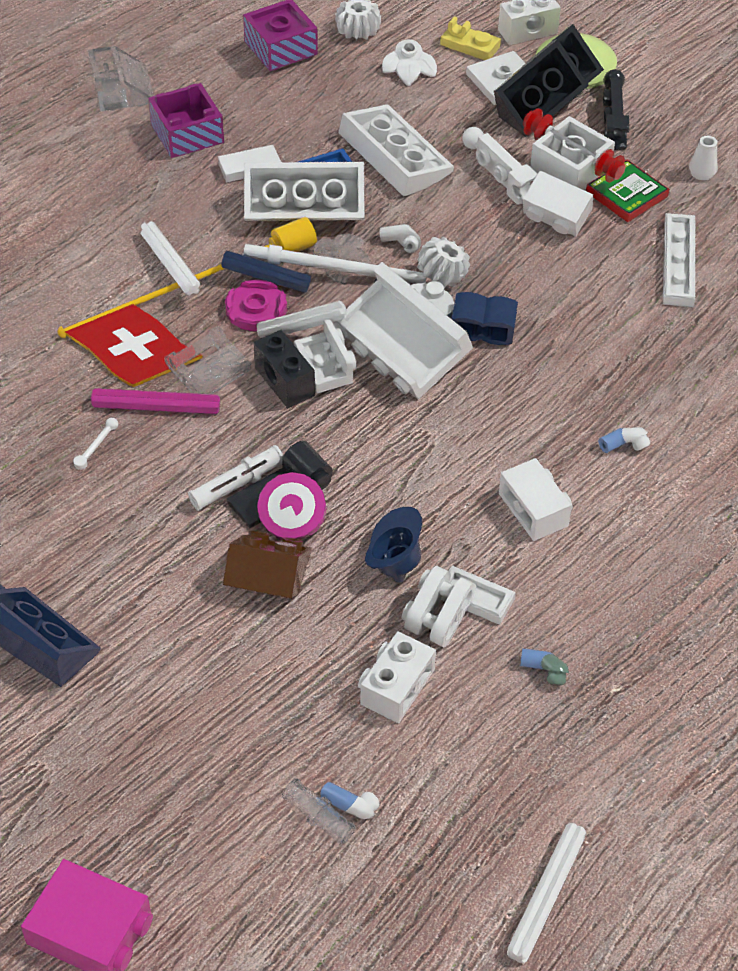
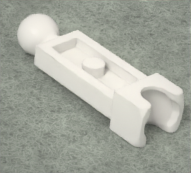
(500, 163)

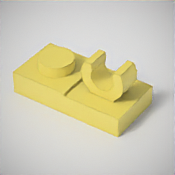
(469, 41)

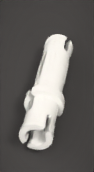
(203, 496)

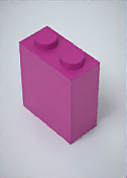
(87, 919)

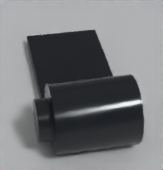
(299, 459)

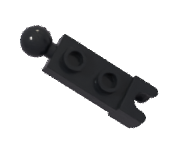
(615, 121)

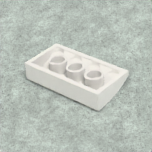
(394, 148)

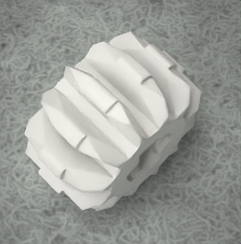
(358, 18)
(443, 261)

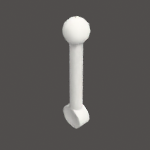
(80, 461)

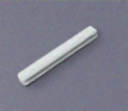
(170, 258)
(546, 893)

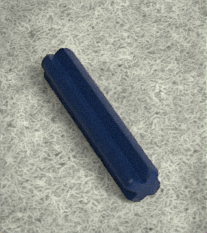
(266, 271)

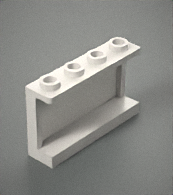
(403, 333)

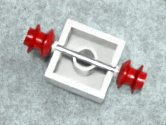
(571, 150)

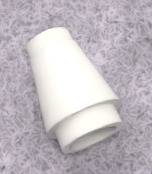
(704, 161)

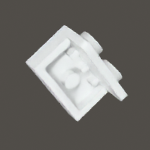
(328, 357)

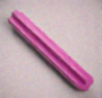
(155, 401)

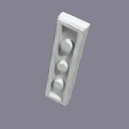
(679, 260)

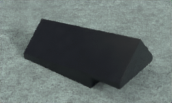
(548, 79)

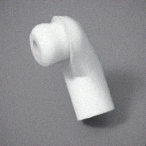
(403, 234)

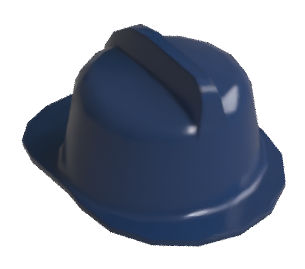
(395, 543)

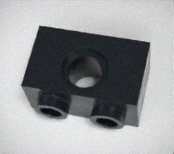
(284, 369)

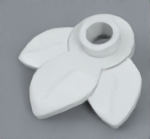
(409, 64)

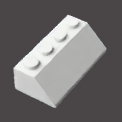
(304, 190)

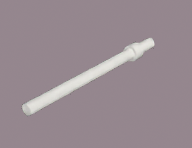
(275, 255)

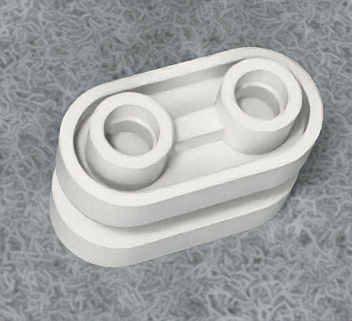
(433, 586)

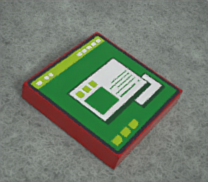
(629, 194)

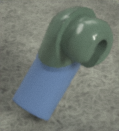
(547, 661)

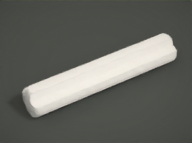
(303, 319)

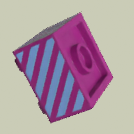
(280, 34)
(186, 120)

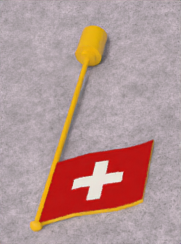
(136, 343)

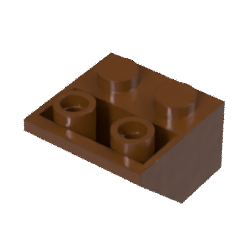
(266, 564)

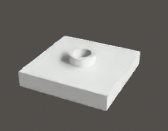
(493, 72)

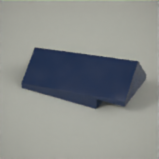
(42, 636)

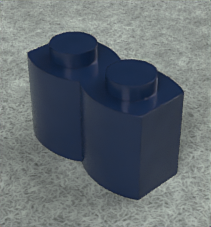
(486, 318)

